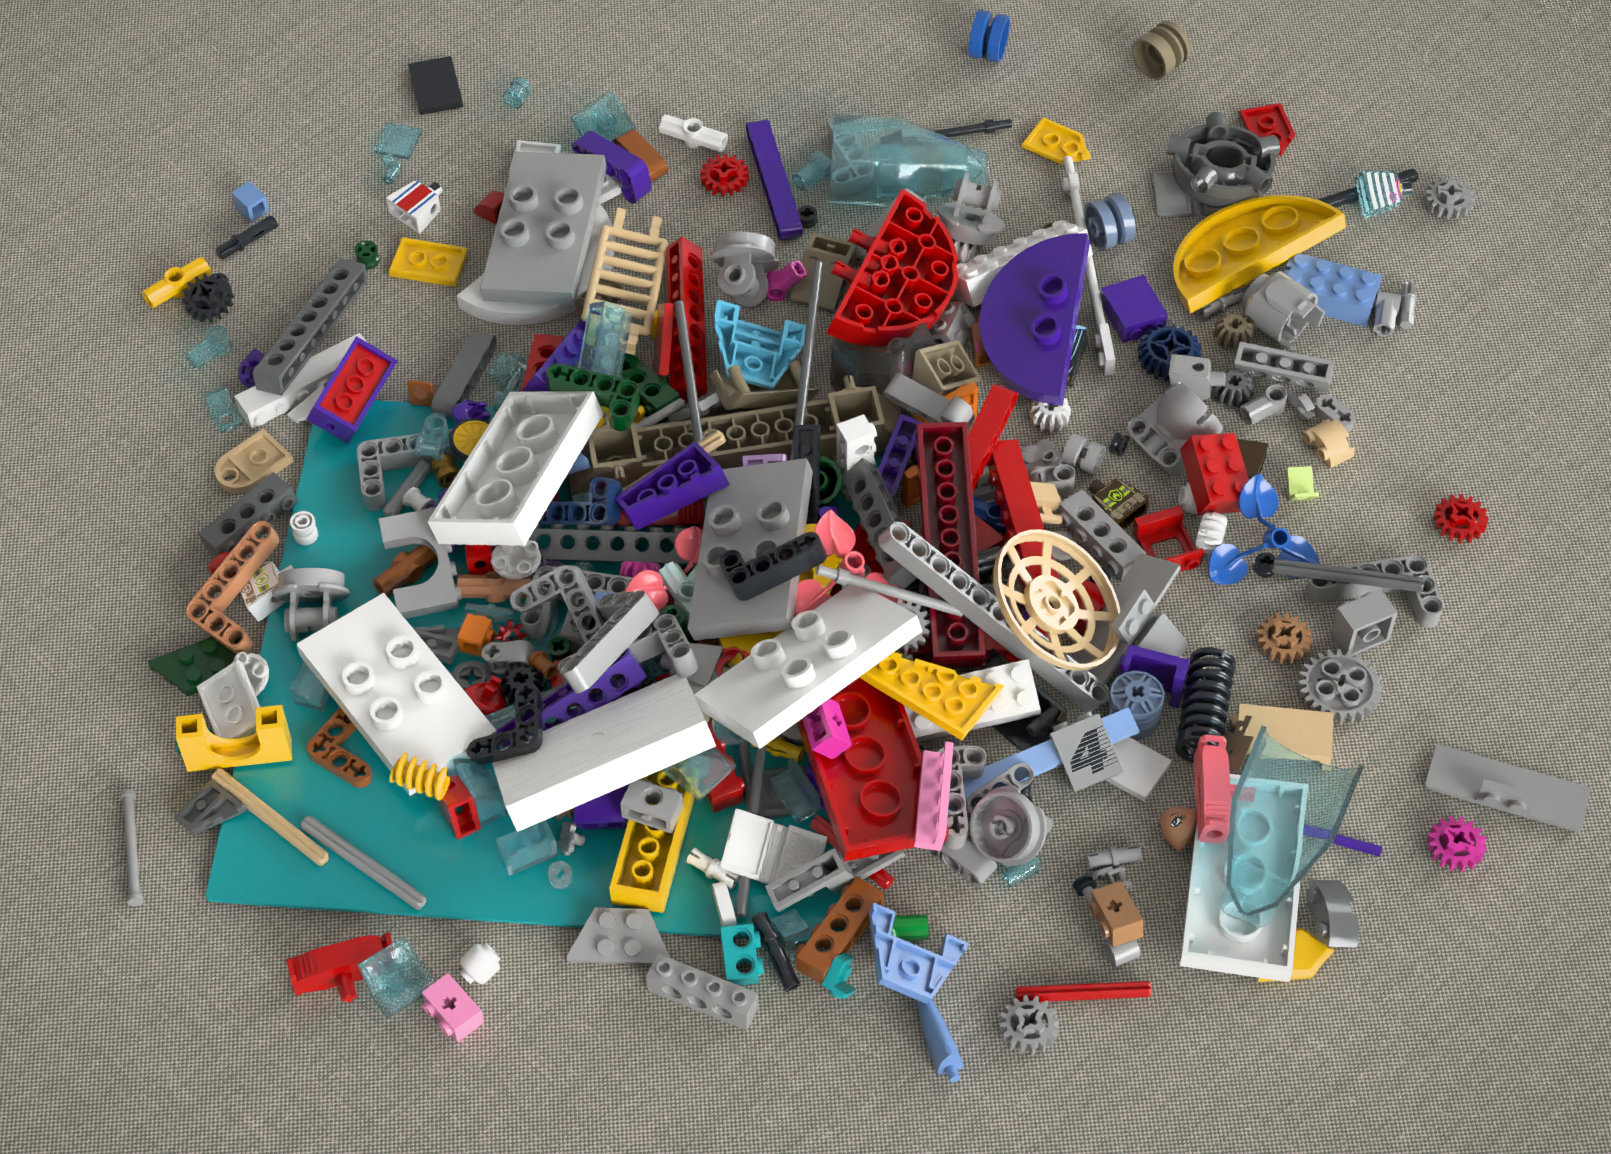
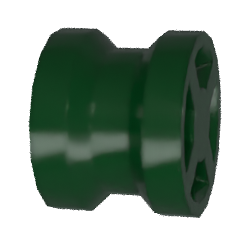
(367, 253)

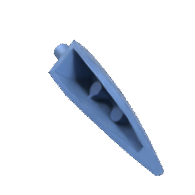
(939, 1041)

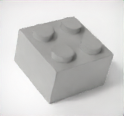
(1363, 623)

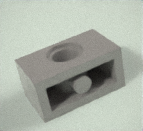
(662, 815)

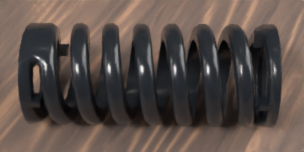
(1197, 672)

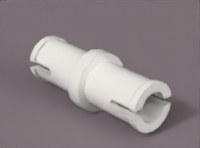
(712, 868)

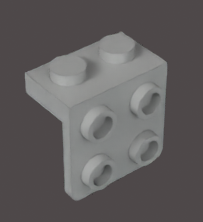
(953, 324)

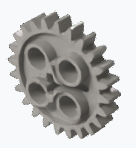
(1340, 686)

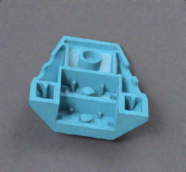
(757, 350)

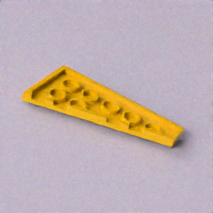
(934, 692)

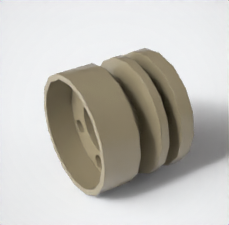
(1161, 50)

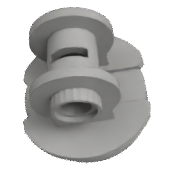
(969, 223)
(743, 262)
(310, 585)
(1009, 811)

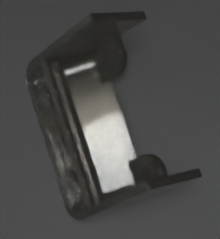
(876, 366)

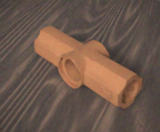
(490, 586)

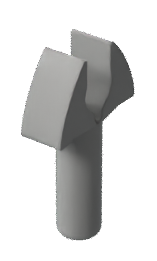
(1302, 403)

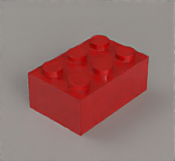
(1214, 472)

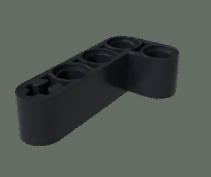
(772, 567)

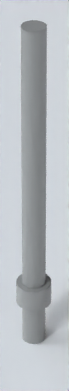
(844, 577)

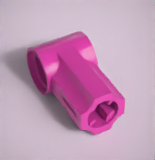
(784, 279)

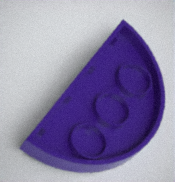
(1033, 316)

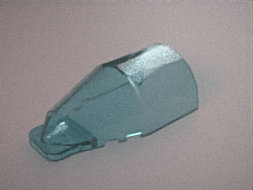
(886, 154)
(1280, 826)

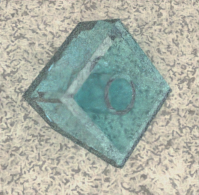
(603, 116)
(483, 788)
(395, 977)

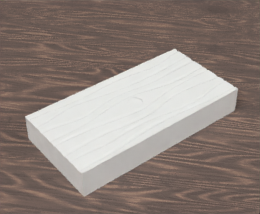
(516, 468)
(604, 751)

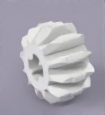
(1050, 416)
(1211, 531)

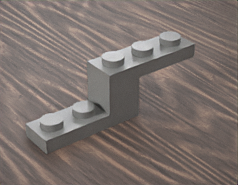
(826, 871)

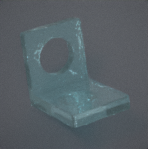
(220, 405)
(792, 930)

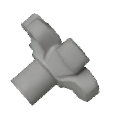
(569, 838)

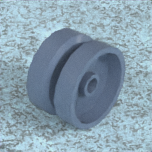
(1109, 221)

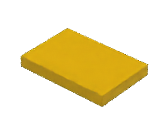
(428, 262)

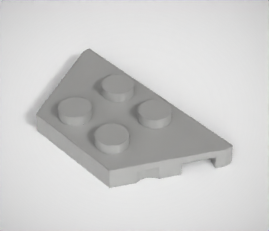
(618, 938)

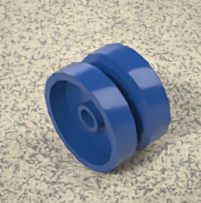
(989, 36)

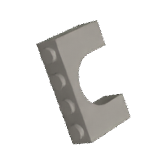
(439, 591)

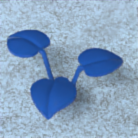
(1259, 501)

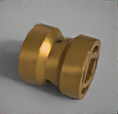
(445, 470)

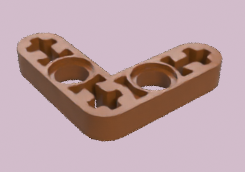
(333, 751)

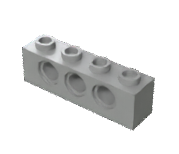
(1284, 366)
(1095, 524)
(702, 991)

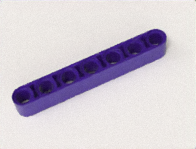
(774, 179)

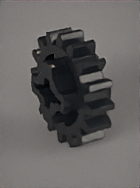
(217, 290)

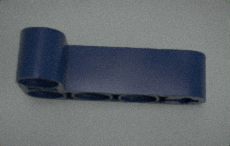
(593, 510)

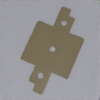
(1238, 743)

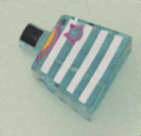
(1380, 191)

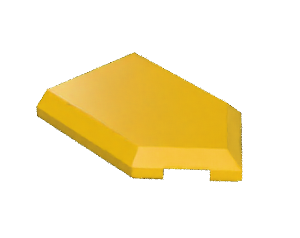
(1056, 142)
(1308, 955)

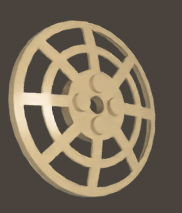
(1048, 588)

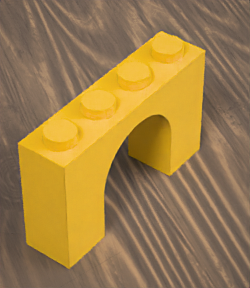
(206, 751)

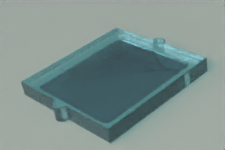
(398, 140)

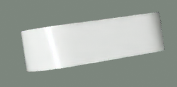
(723, 904)

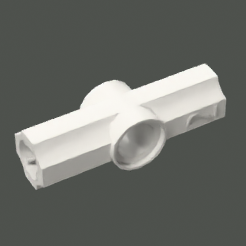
(693, 133)

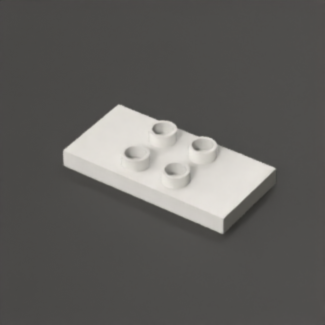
(807, 664)
(394, 687)
(1227, 944)

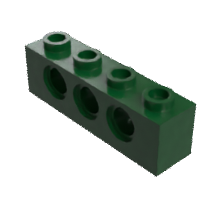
(653, 391)

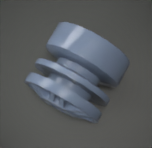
(1144, 698)

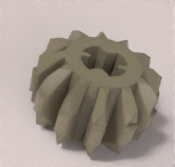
(1233, 329)

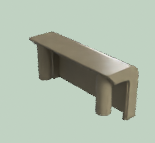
(738, 394)

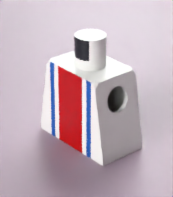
(415, 204)

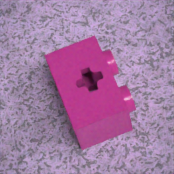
(827, 729)

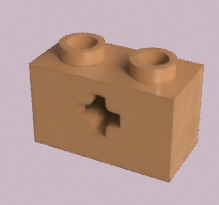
(1116, 914)

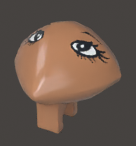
(1178, 826)

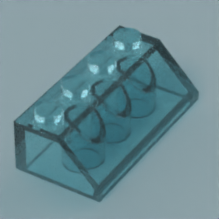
(605, 338)

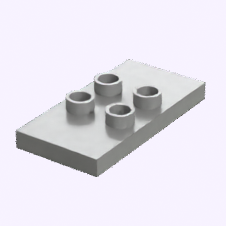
(544, 228)
(751, 515)

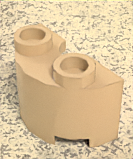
(1330, 442)

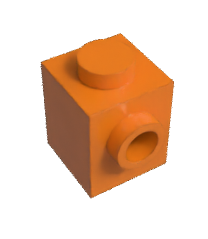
(475, 634)

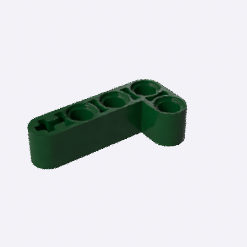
(620, 393)

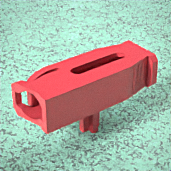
(1212, 789)

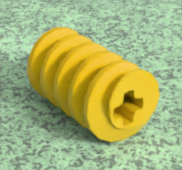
(420, 777)

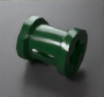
(559, 648)

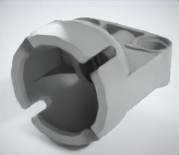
(1170, 424)

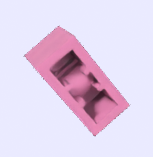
(452, 1008)

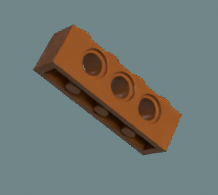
(854, 895)

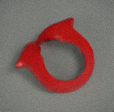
(728, 655)

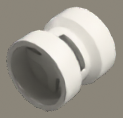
(304, 528)

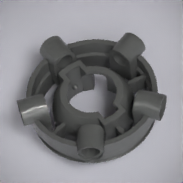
(1225, 147)

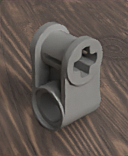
(1061, 475)
(508, 654)

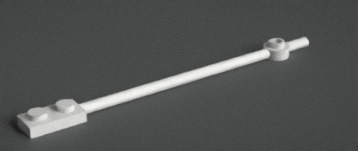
(1103, 339)

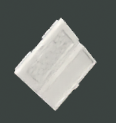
(767, 849)

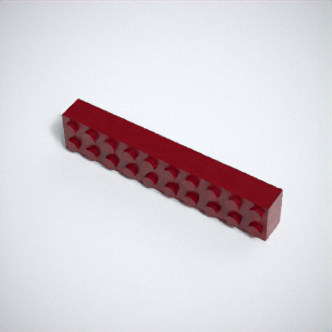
(949, 528)

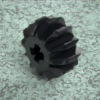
(517, 677)

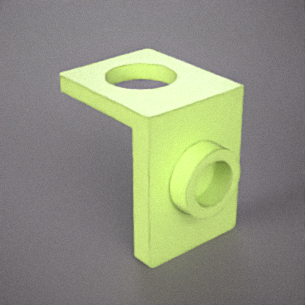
(1301, 483)

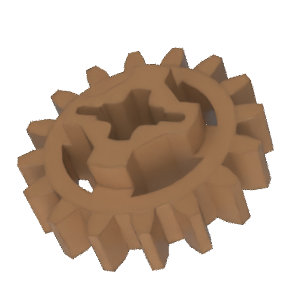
(1284, 638)

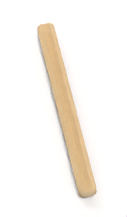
(271, 817)

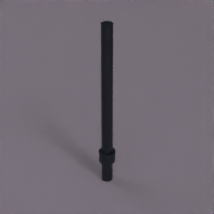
(988, 126)

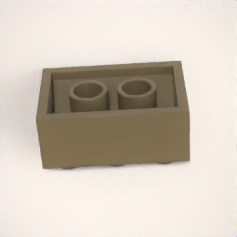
(944, 368)

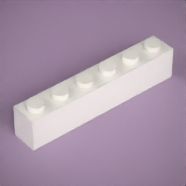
(260, 406)

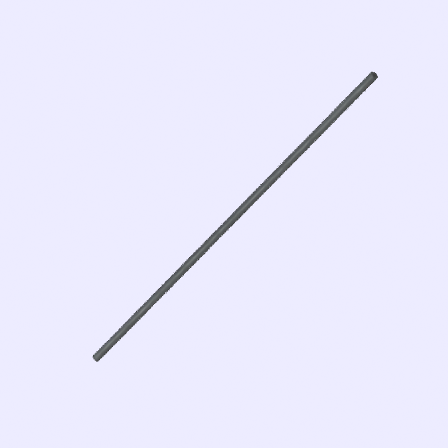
(698, 436)

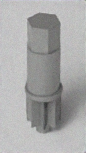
(1407, 309)

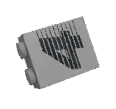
(1086, 751)

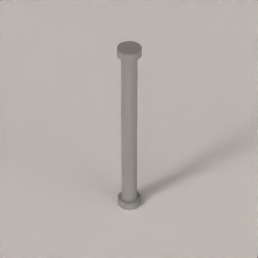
(134, 898)

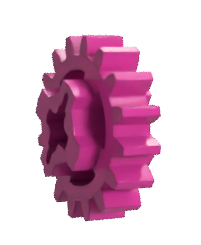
(1456, 843)

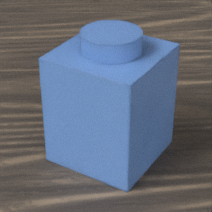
(250, 201)

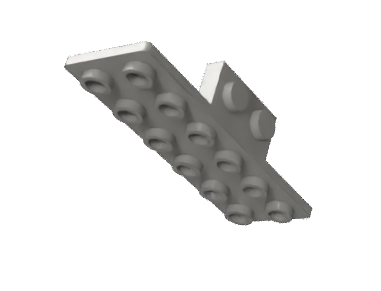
(1137, 599)
(1508, 788)

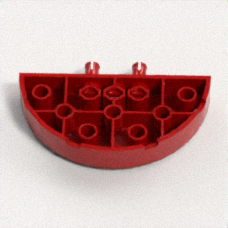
(901, 280)

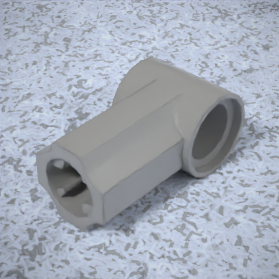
(1386, 310)
(1268, 404)

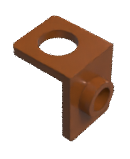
(423, 394)

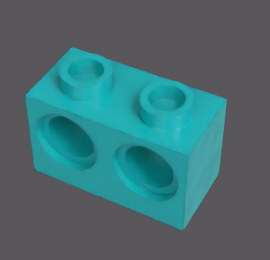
(736, 955)

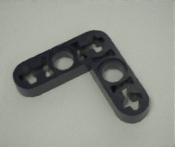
(517, 736)

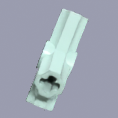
(679, 585)

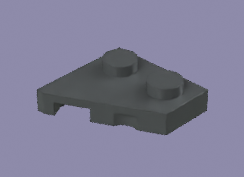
(209, 808)

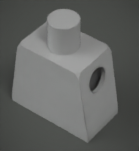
(1195, 374)
(1162, 637)
(707, 659)

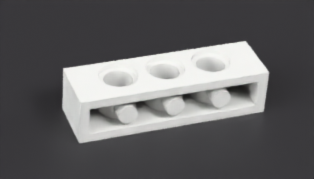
(854, 443)

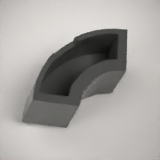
(1332, 913)

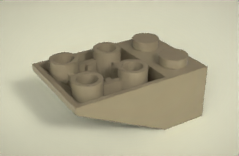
(828, 251)

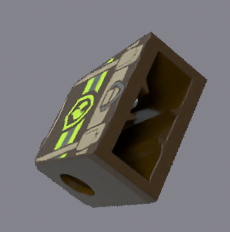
(1120, 501)

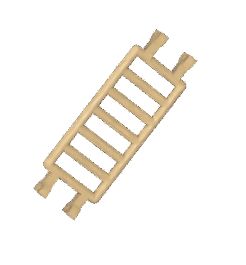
(654, 285)

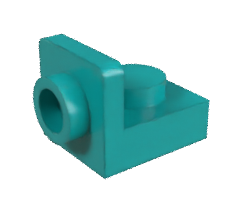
(837, 975)

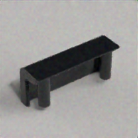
(1031, 730)

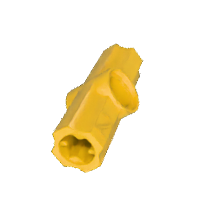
(174, 282)

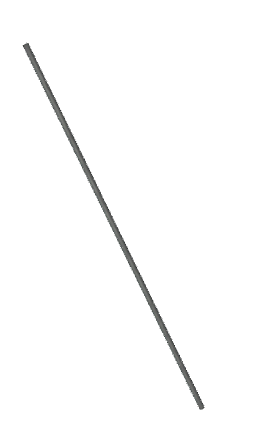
(759, 757)

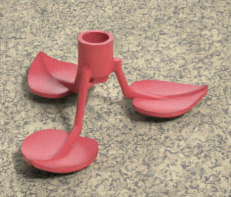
(839, 540)
(688, 548)

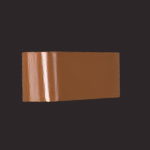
(638, 146)

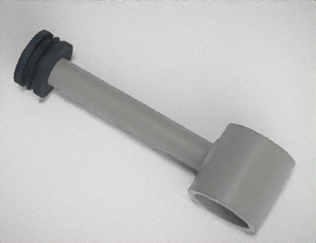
(1116, 955)

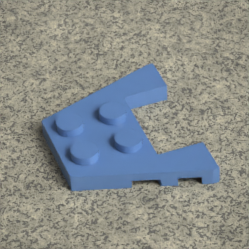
(908, 966)

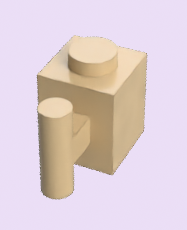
(1047, 502)

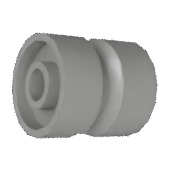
(1076, 449)

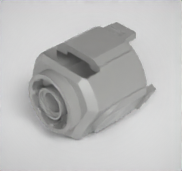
(1281, 307)

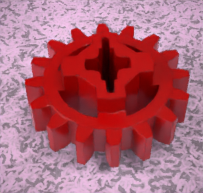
(724, 175)
(1460, 518)

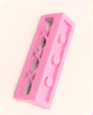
(933, 798)

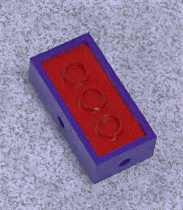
(351, 390)

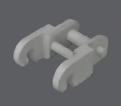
(1109, 873)

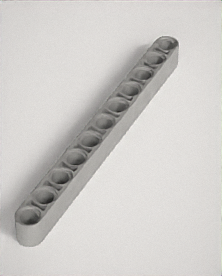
(984, 611)

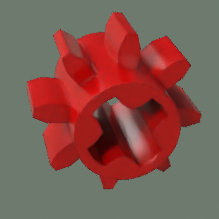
(506, 630)

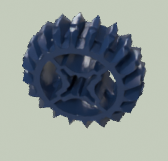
(1156, 344)

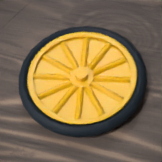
(466, 436)

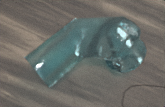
(392, 166)

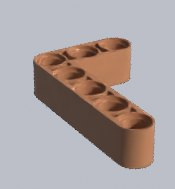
(231, 587)

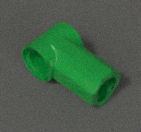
(910, 927)

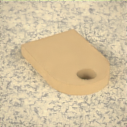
(251, 462)

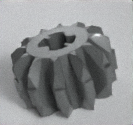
(1237, 389)

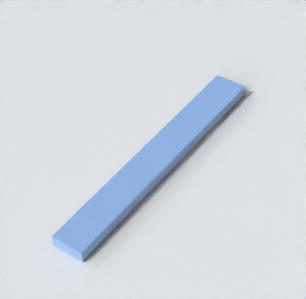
(1045, 755)

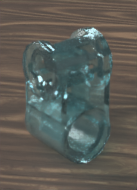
(433, 440)

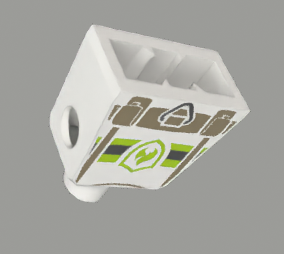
(259, 591)

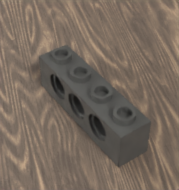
(262, 503)

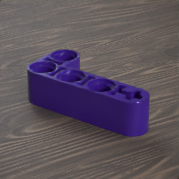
(620, 164)

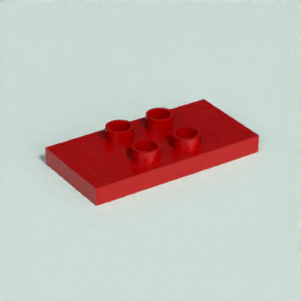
(876, 781)

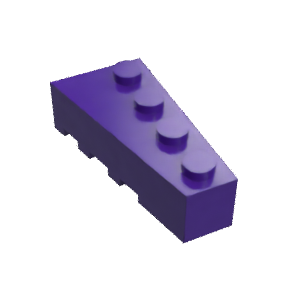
(672, 486)

